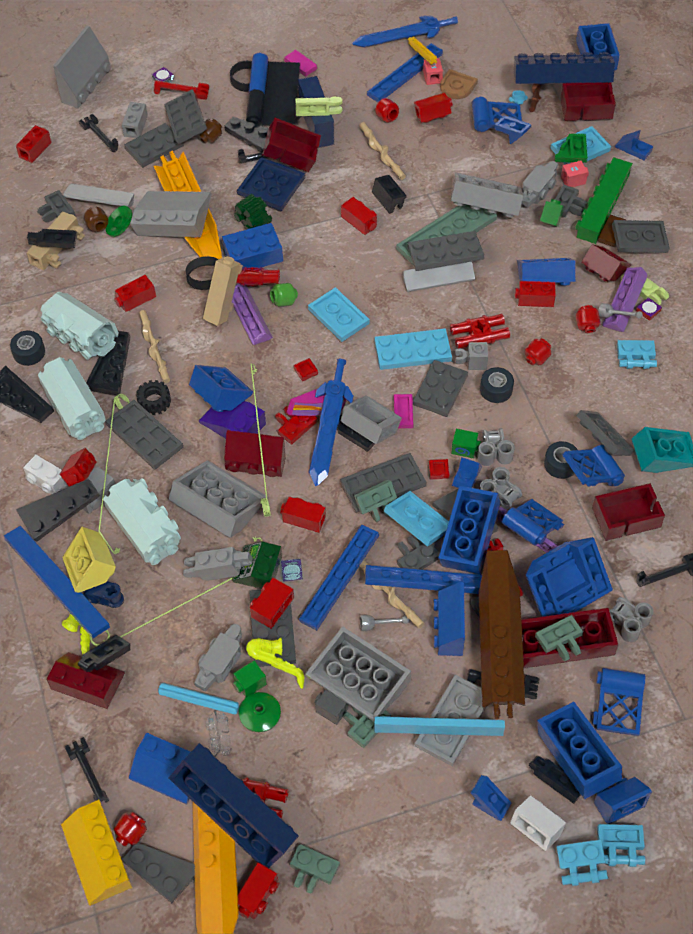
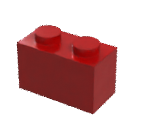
(271, 603)

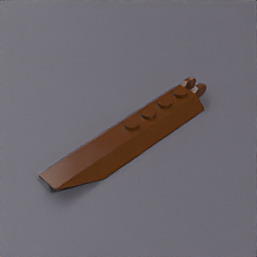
(501, 634)

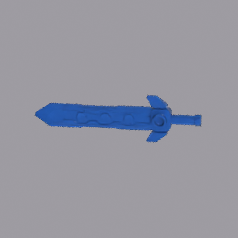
(428, 25)
(330, 415)

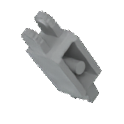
(539, 183)
(217, 564)
(220, 658)

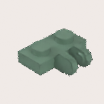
(375, 497)
(560, 634)
(363, 729)
(315, 865)

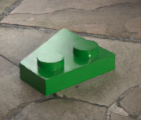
(573, 149)

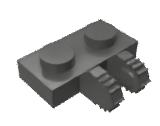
(569, 199)
(55, 206)
(419, 558)

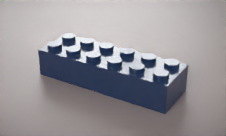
(563, 68)
(233, 806)

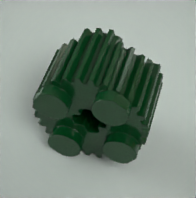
(252, 212)

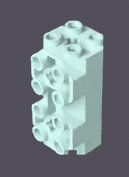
(79, 324)
(71, 398)
(142, 520)

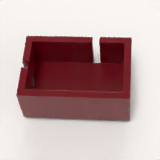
(587, 101)
(291, 145)
(628, 511)

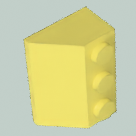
(88, 560)

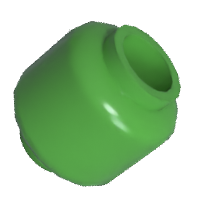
(283, 294)

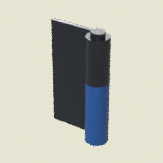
(272, 91)

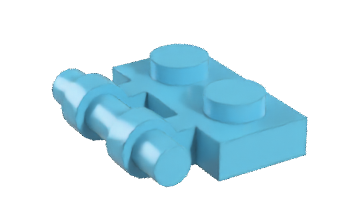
(636, 350)
(622, 837)
(580, 855)

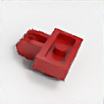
(295, 427)

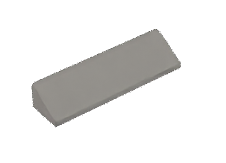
(99, 195)
(438, 276)

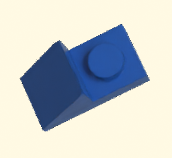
(513, 127)
(632, 145)
(467, 473)
(490, 798)

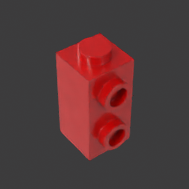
(433, 107)
(33, 144)
(359, 215)
(135, 293)
(536, 294)
(78, 467)
(303, 514)
(256, 891)

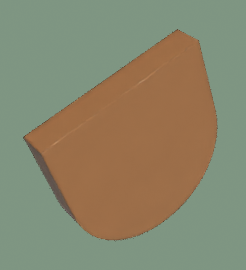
(457, 85)

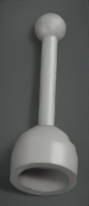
(607, 310)
(367, 622)

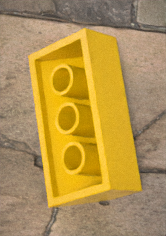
(95, 853)

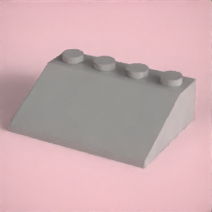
(81, 68)
(486, 194)
(171, 214)
(216, 498)
(359, 674)

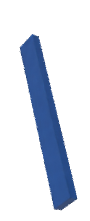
(57, 582)

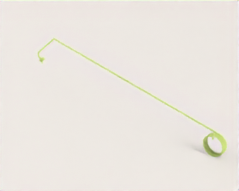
(118, 404)
(264, 501)
(255, 539)

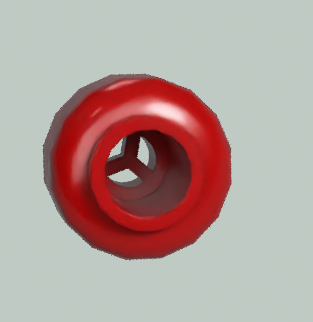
(387, 110)
(588, 319)
(538, 351)
(130, 829)

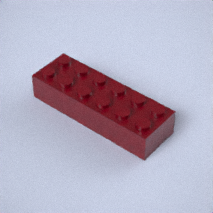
(596, 640)

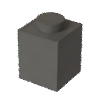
(330, 706)

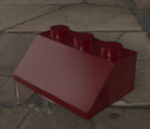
(244, 453)
(92, 687)

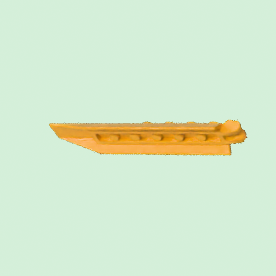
(179, 177)
(214, 876)

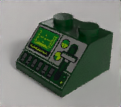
(264, 564)

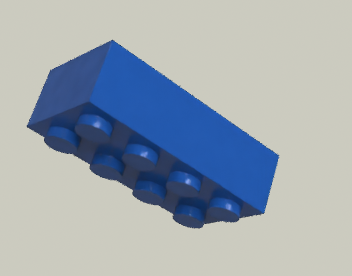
(469, 530)
(579, 750)

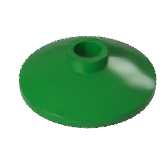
(119, 221)
(262, 720)

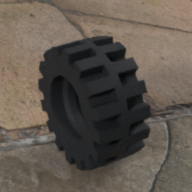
(150, 389)

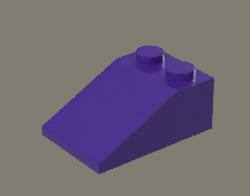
(240, 419)

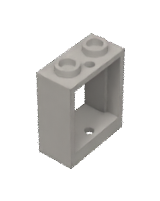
(360, 417)

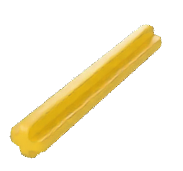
(422, 50)

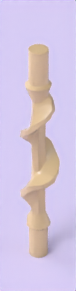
(373, 143)
(153, 350)
(396, 602)

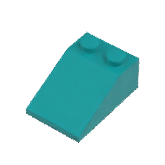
(663, 449)

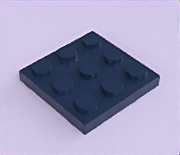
(272, 183)

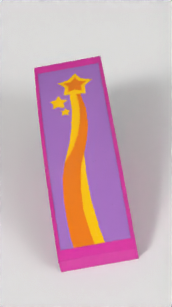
(307, 404)

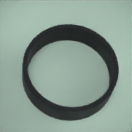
(247, 64)
(196, 263)

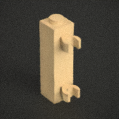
(43, 256)
(222, 290)

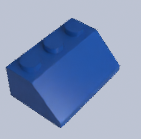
(547, 270)
(219, 387)
(450, 621)
(155, 763)

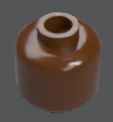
(213, 131)
(96, 219)

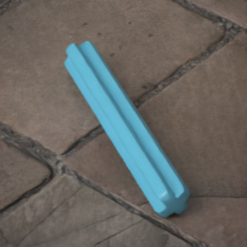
(198, 698)

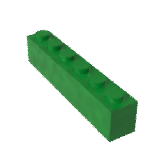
(604, 200)

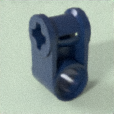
(106, 594)

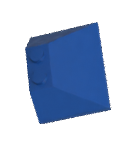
(568, 577)

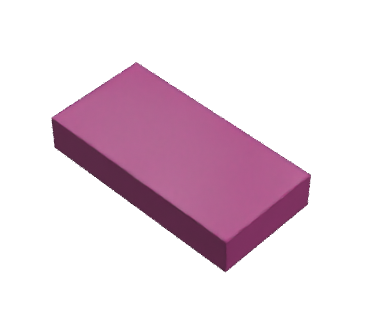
(306, 64)
(404, 408)

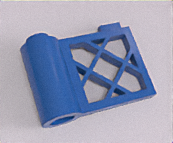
(484, 114)
(601, 462)
(529, 526)
(619, 684)

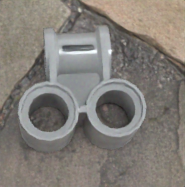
(495, 446)
(506, 490)
(629, 617)

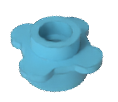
(518, 97)

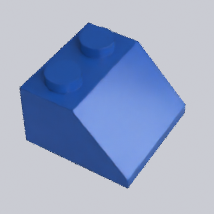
(622, 799)

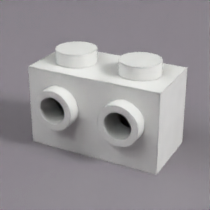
(44, 475)
(538, 823)

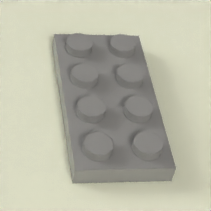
(459, 701)

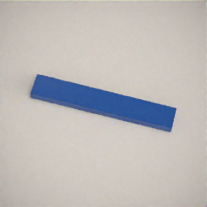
(401, 75)
(339, 577)
(420, 578)

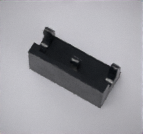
(388, 193)

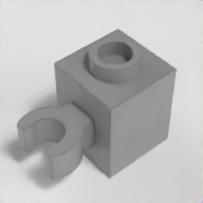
(475, 356)

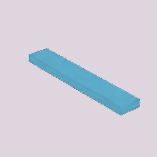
(439, 726)

